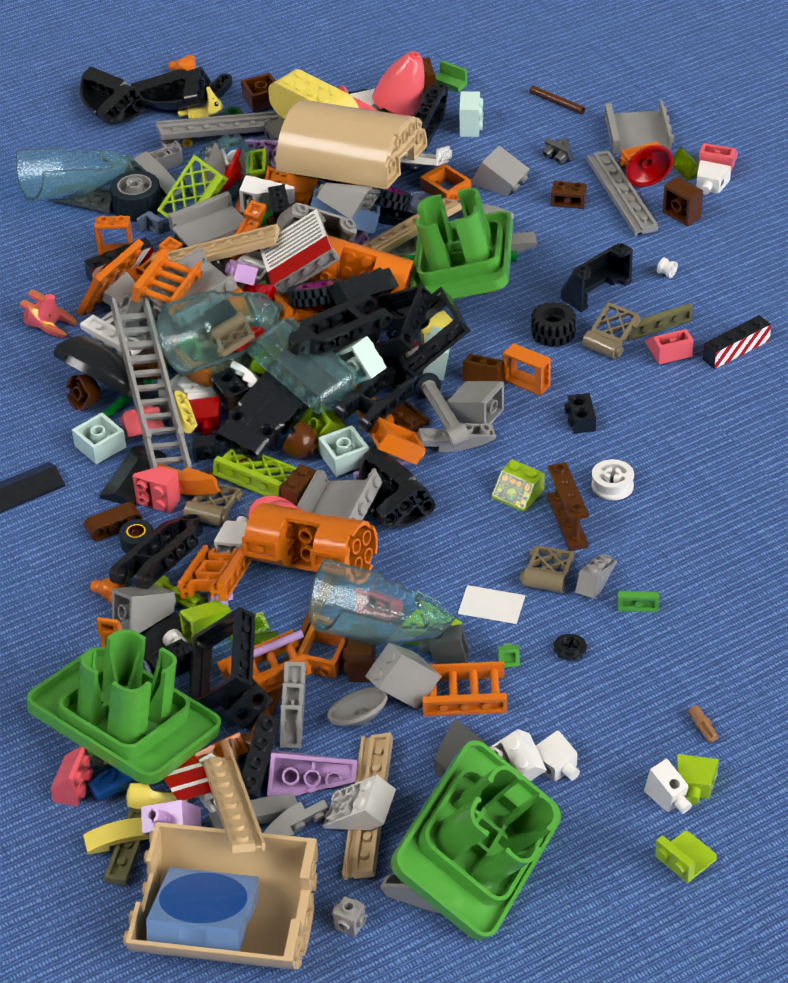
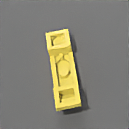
(114, 833)

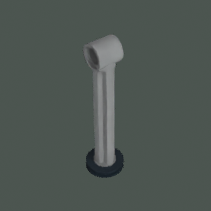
(428, 387)

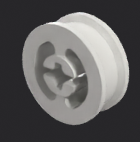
(602, 479)

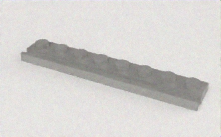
(214, 125)
(622, 193)

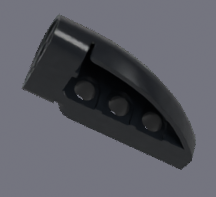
(175, 89)
(109, 96)
(98, 362)
(400, 497)

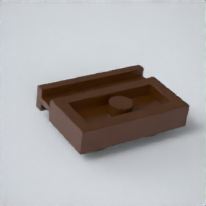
(409, 417)

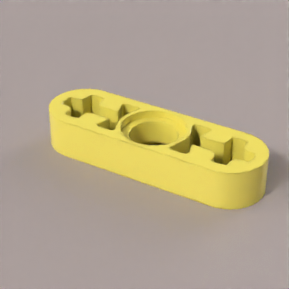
(185, 412)

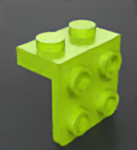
(685, 855)

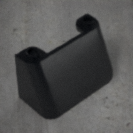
(609, 266)

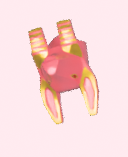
(45, 314)

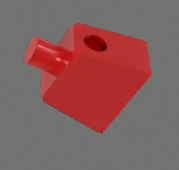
(207, 414)

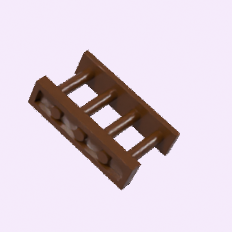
(567, 506)

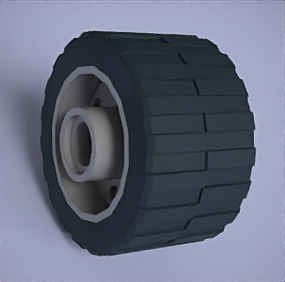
(135, 194)

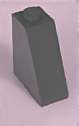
(456, 737)

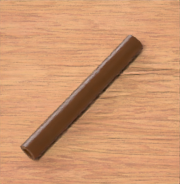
(557, 99)

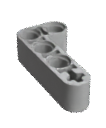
(168, 156)

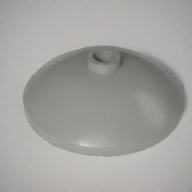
(357, 707)

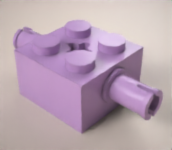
(170, 812)

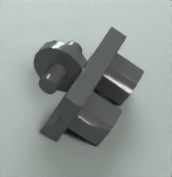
(560, 148)

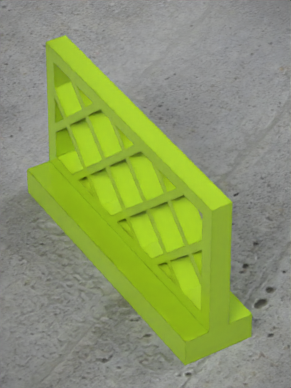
(212, 190)
(252, 478)

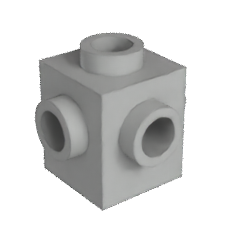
(349, 916)

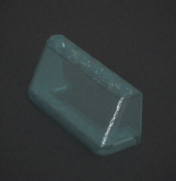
(313, 378)

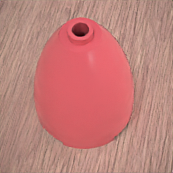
(401, 85)

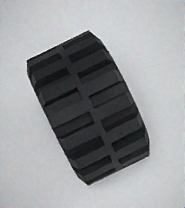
(553, 324)

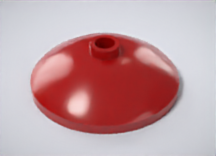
(649, 166)
(233, 172)

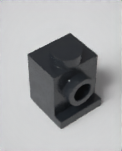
(205, 448)

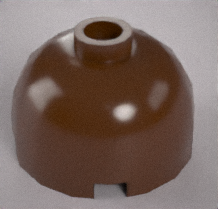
(83, 392)
(302, 442)

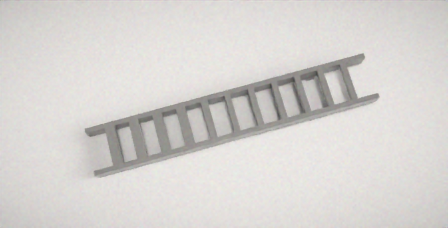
(135, 389)

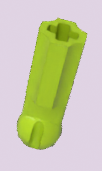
(189, 602)

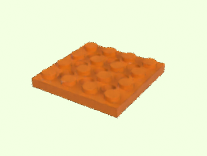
(109, 276)

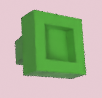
(509, 654)

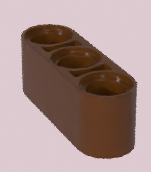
(110, 521)

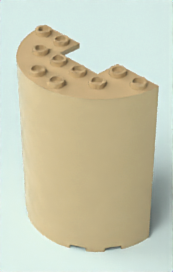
(347, 143)
(285, 908)

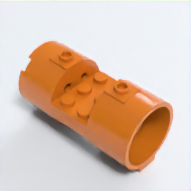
(359, 259)
(305, 539)

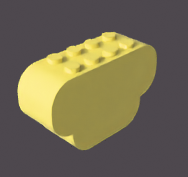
(303, 86)

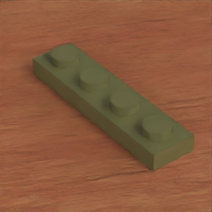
(662, 321)
(123, 857)

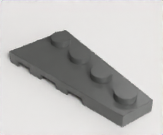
(97, 200)

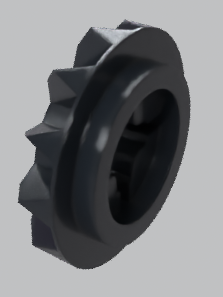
(565, 641)

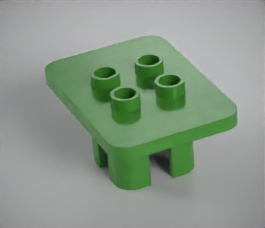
(462, 254)
(124, 711)
(476, 840)

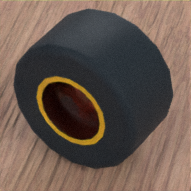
(133, 533)

